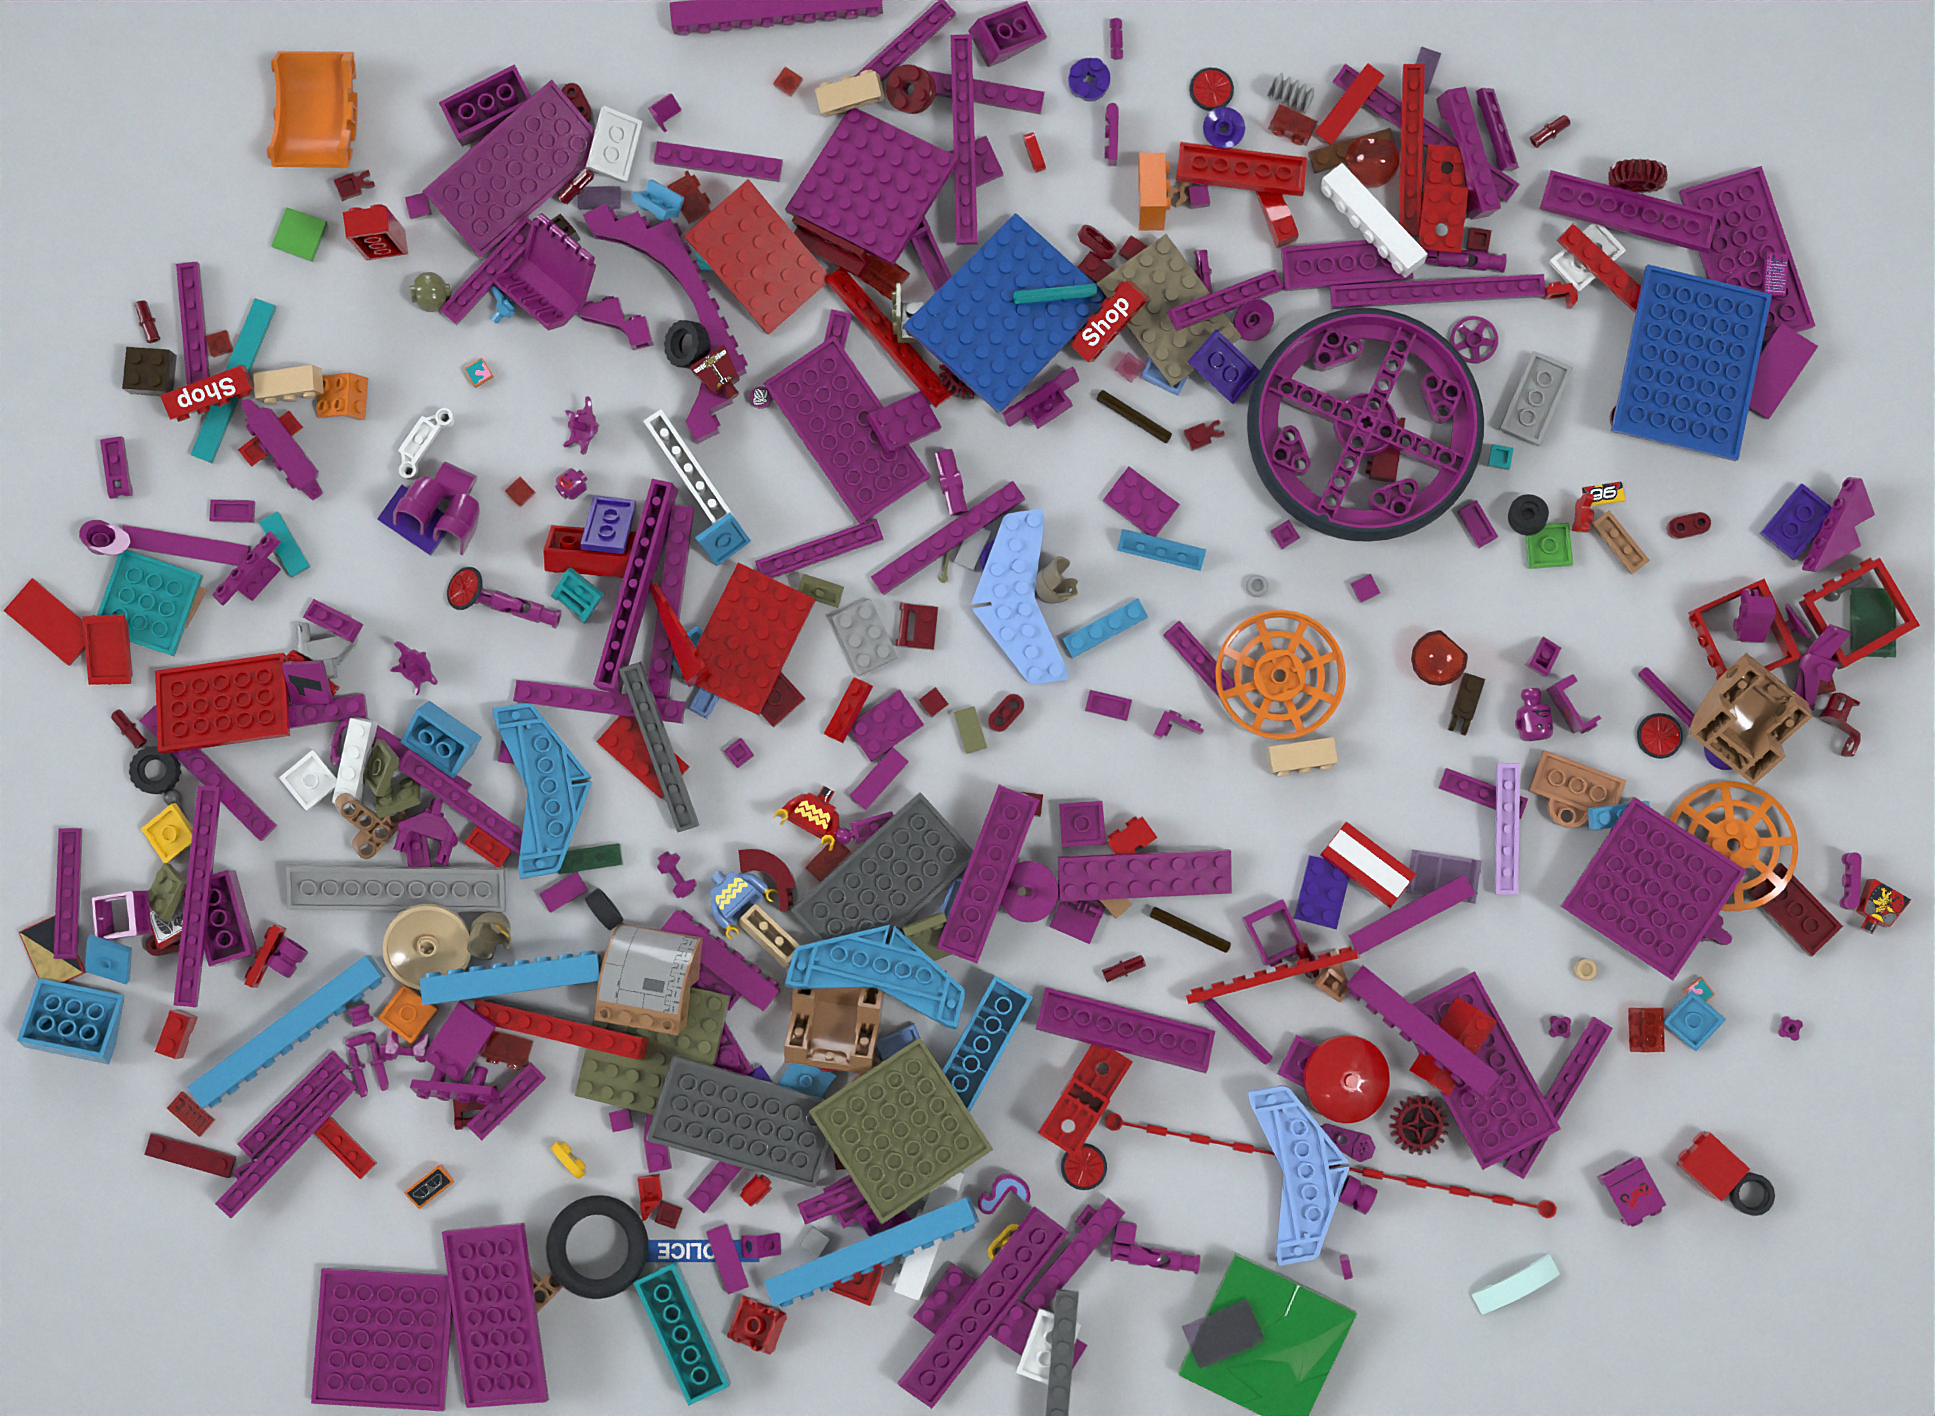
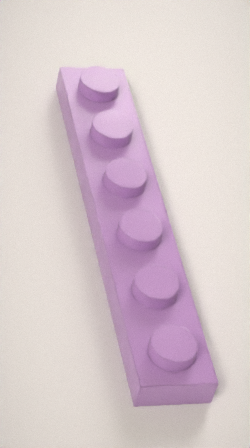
(1507, 828)

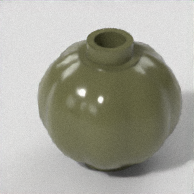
(430, 291)

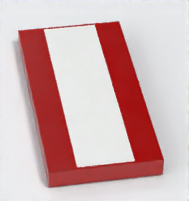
(1368, 864)

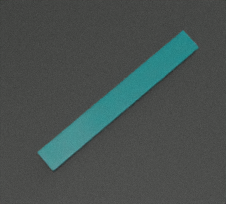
(243, 354)

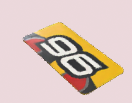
(1606, 493)

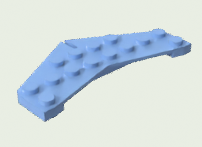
(1014, 613)
(1308, 1184)

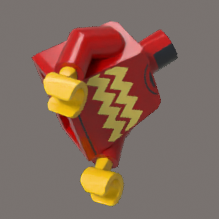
(813, 815)

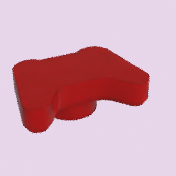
(1583, 514)

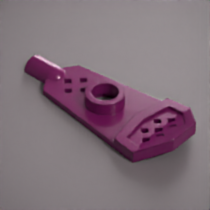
(1353, 1142)

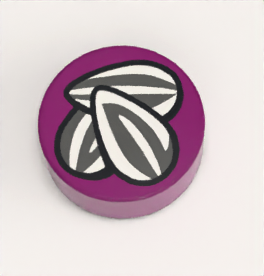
(760, 397)

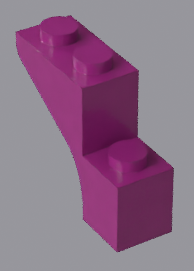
(611, 314)

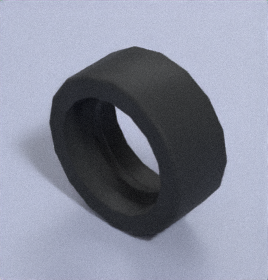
(604, 909)
(1766, 1204)

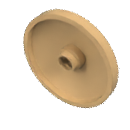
(425, 941)

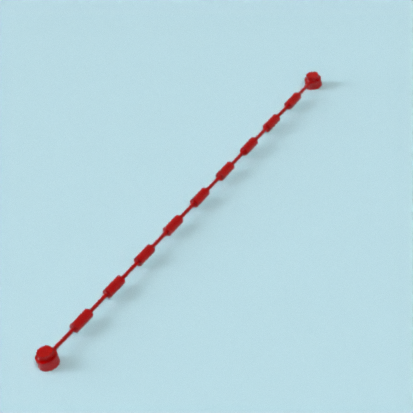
(1545, 1207)

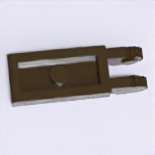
(1466, 701)

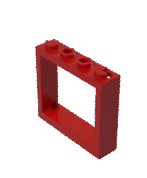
(1891, 588)
(1778, 628)

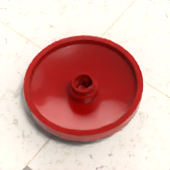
(1346, 1079)

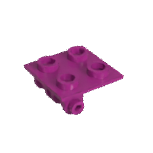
(1078, 918)

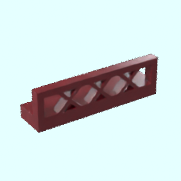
(831, 248)

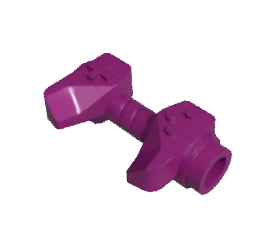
(667, 864)
(392, 1049)

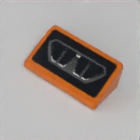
(429, 1186)

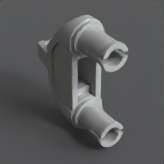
(330, 650)

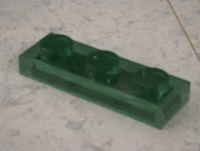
(592, 858)

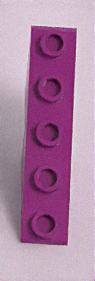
(1838, 529)

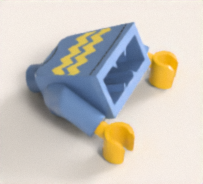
(735, 896)

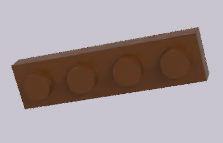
(1333, 155)

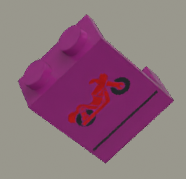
(1566, 708)
(1633, 1191)

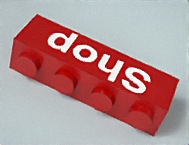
(1109, 321)
(208, 392)

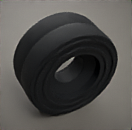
(1528, 503)

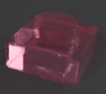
(1129, 367)

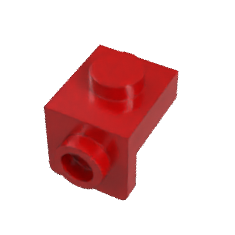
(1559, 290)

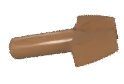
(1181, 190)

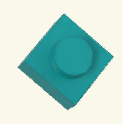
(1500, 457)

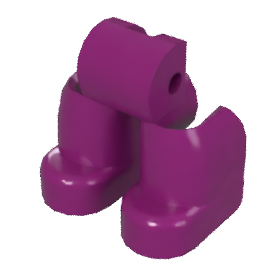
(426, 494)

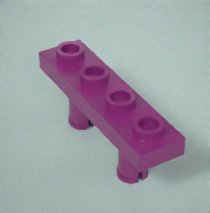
(461, 1092)

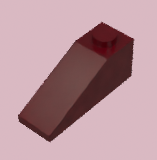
(1385, 464)

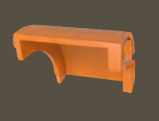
(313, 109)

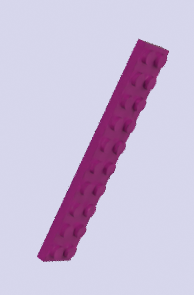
(983, 1307)

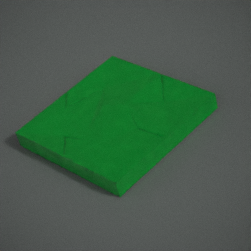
(1299, 1348)

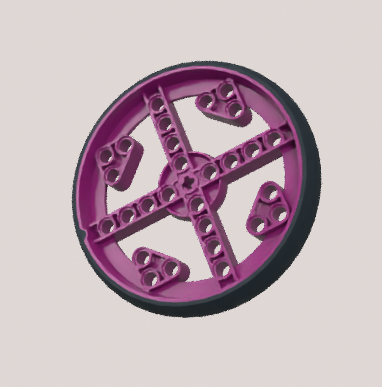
(1448, 373)

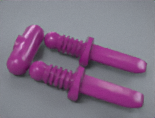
(357, 1068)

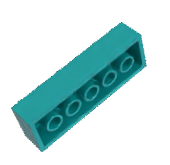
(682, 1333)

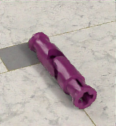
(1482, 263)
(505, 603)
(1143, 1256)

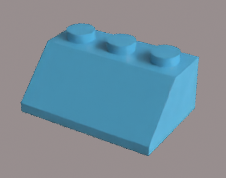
(440, 739)

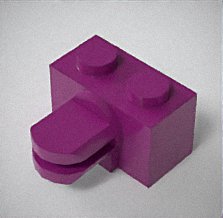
(1754, 616)

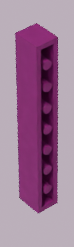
(1424, 1032)

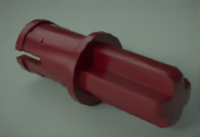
(1550, 131)
(576, 186)
(147, 321)
(128, 729)
(1304, 952)
(1124, 968)

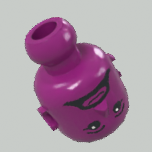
(1533, 719)

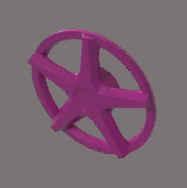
(1474, 339)

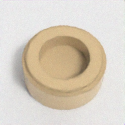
(1585, 969)

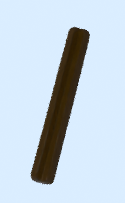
(1134, 416)
(1190, 929)

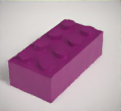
(485, 104)
(228, 925)

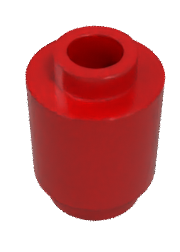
(756, 1189)

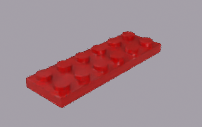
(1241, 169)

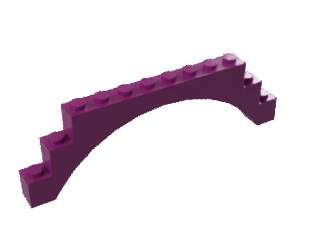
(666, 248)

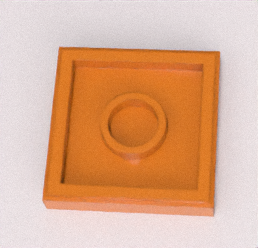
(407, 1014)

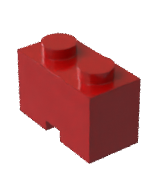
(1136, 834)
(176, 1034)

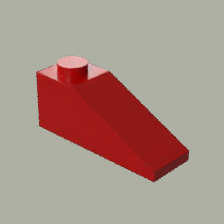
(1278, 218)

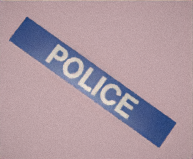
(689, 1251)

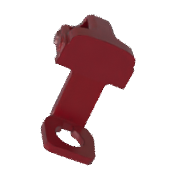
(1839, 717)

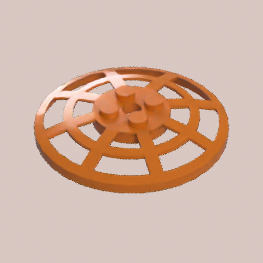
(1290, 665)
(1745, 835)

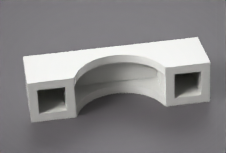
(357, 744)

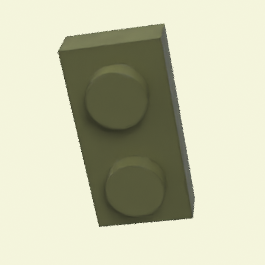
(821, 590)

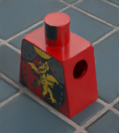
(1880, 905)

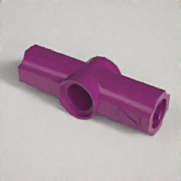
(951, 482)

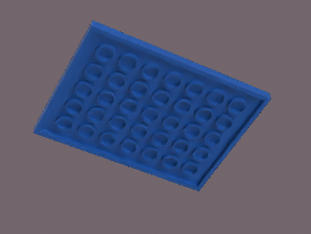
(981, 329)
(1691, 362)

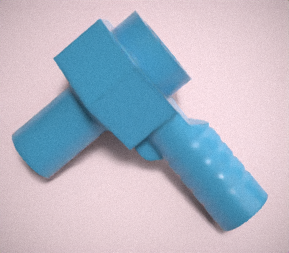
(505, 307)

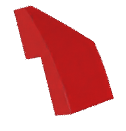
(650, 1193)

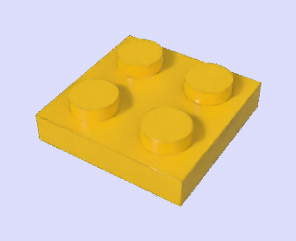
(169, 833)

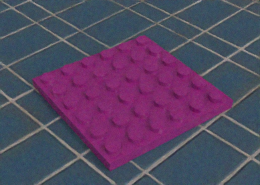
(872, 185)
(1653, 888)
(382, 1339)

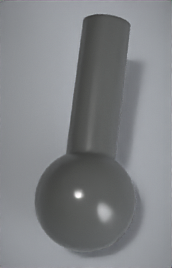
(1835, 595)
(173, 796)

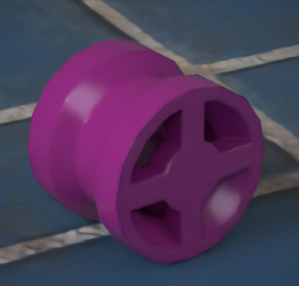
(360, 1015)

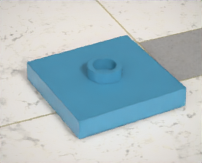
(723, 539)
(108, 959)
(1693, 1020)
(807, 1079)

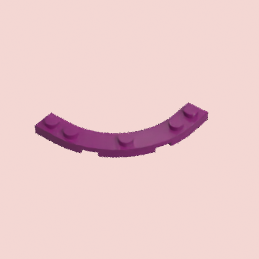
(658, 1155)

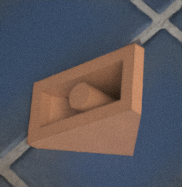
(1332, 981)

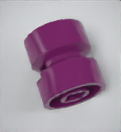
(286, 958)
(1357, 1195)

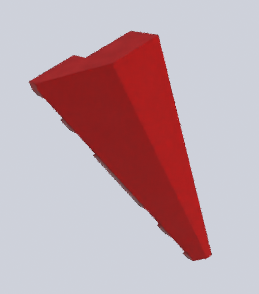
(686, 654)

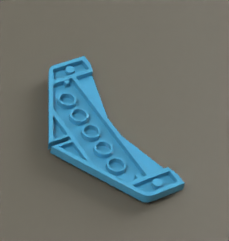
(552, 800)
(868, 962)

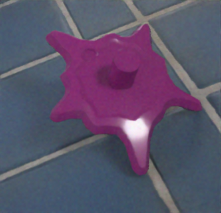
(582, 426)
(414, 666)

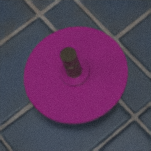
(1030, 892)

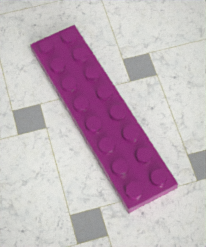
(1629, 211)
(988, 873)
(1144, 875)
(1125, 1030)

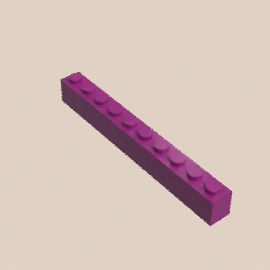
(725, 15)
(636, 585)

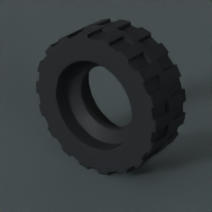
(674, 341)
(138, 776)

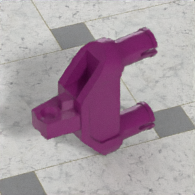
(429, 825)

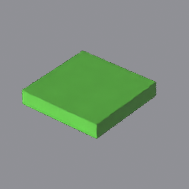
(299, 234)
(1550, 547)

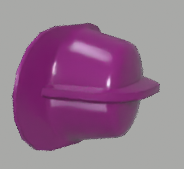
(104, 538)

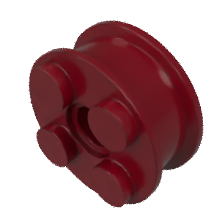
(898, 85)

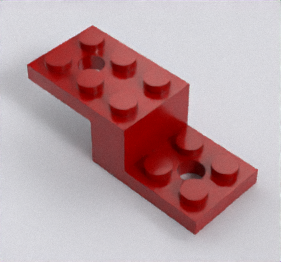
(1443, 200)
(1084, 1098)

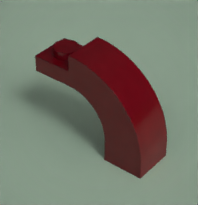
(764, 861)

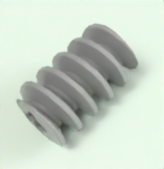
(1291, 92)

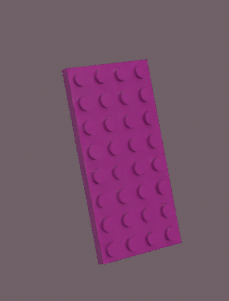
(513, 168)
(1742, 235)
(828, 409)
(1516, 1110)
(495, 1315)

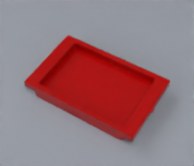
(107, 649)

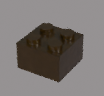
(149, 371)

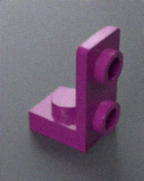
(1164, 727)

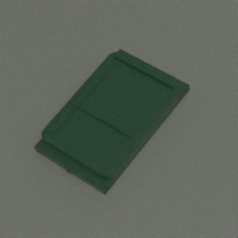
(1870, 617)

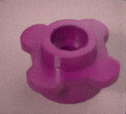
(1784, 1030)
(1564, 1031)

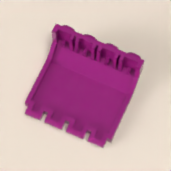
(550, 276)

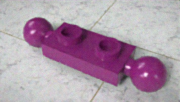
(862, 829)

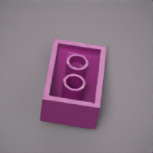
(1006, 33)
(460, 1042)

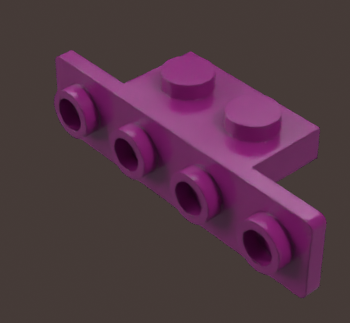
(1045, 402)
(252, 573)

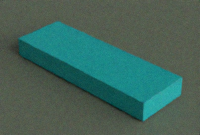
(288, 549)

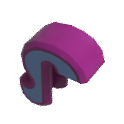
(1000, 1188)

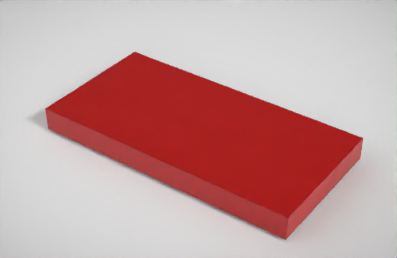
(48, 621)

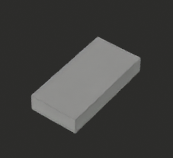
(972, 548)

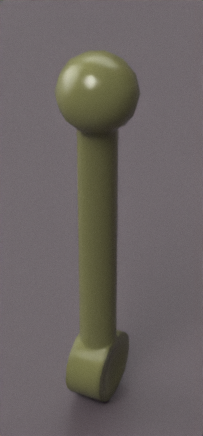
(943, 578)

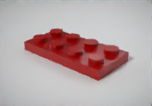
(628, 747)

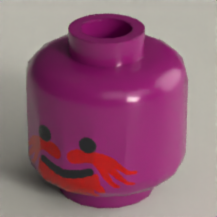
(571, 483)

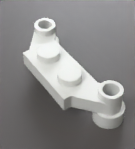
(420, 440)

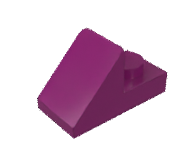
(1543, 657)

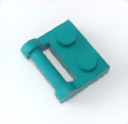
(579, 590)

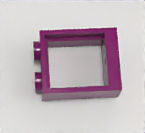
(1264, 912)
(138, 915)

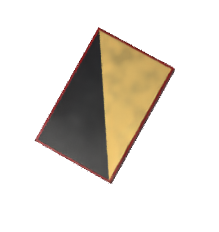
(40, 947)

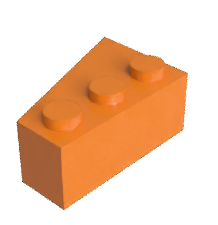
(1152, 191)

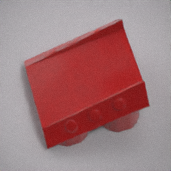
(757, 1325)

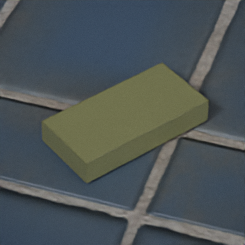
(970, 730)

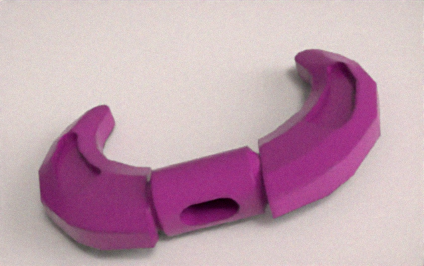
(335, 760)

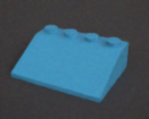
(72, 1021)

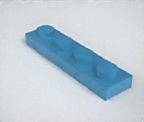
(1161, 549)
(1105, 628)

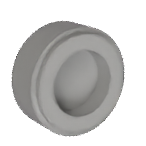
(1257, 586)

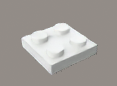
(309, 780)

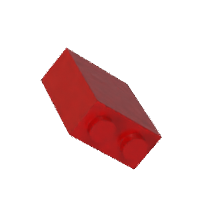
(1712, 1165)

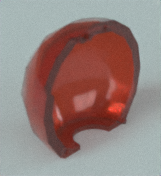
(1372, 161)
(1438, 659)

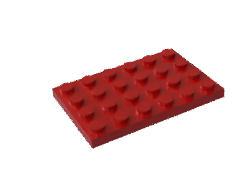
(757, 256)
(751, 637)
(221, 703)

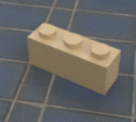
(849, 93)
(288, 384)
(1302, 756)
(769, 935)

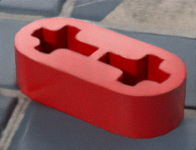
(1034, 152)

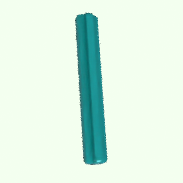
(1055, 293)

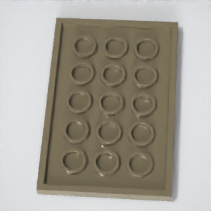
(1168, 283)

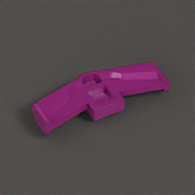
(1817, 663)

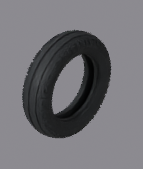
(637, 1250)

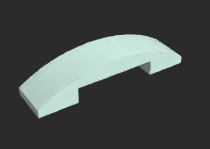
(1516, 1285)

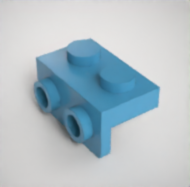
(659, 200)

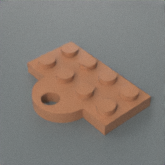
(1573, 788)

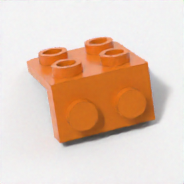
(343, 396)

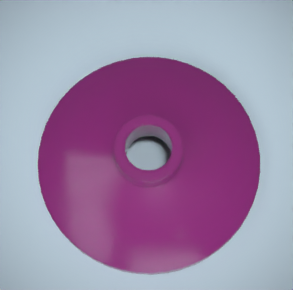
(1260, 324)
(1794, 622)

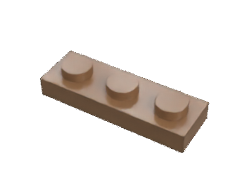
(1620, 542)

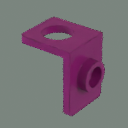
(664, 110)
(763, 1245)

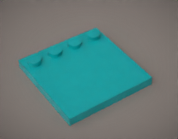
(152, 598)

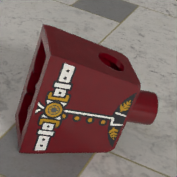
(717, 373)

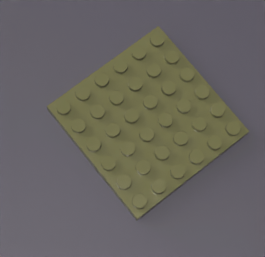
(639, 1082)
(901, 1130)

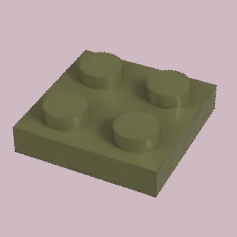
(380, 768)
(399, 797)
(166, 892)

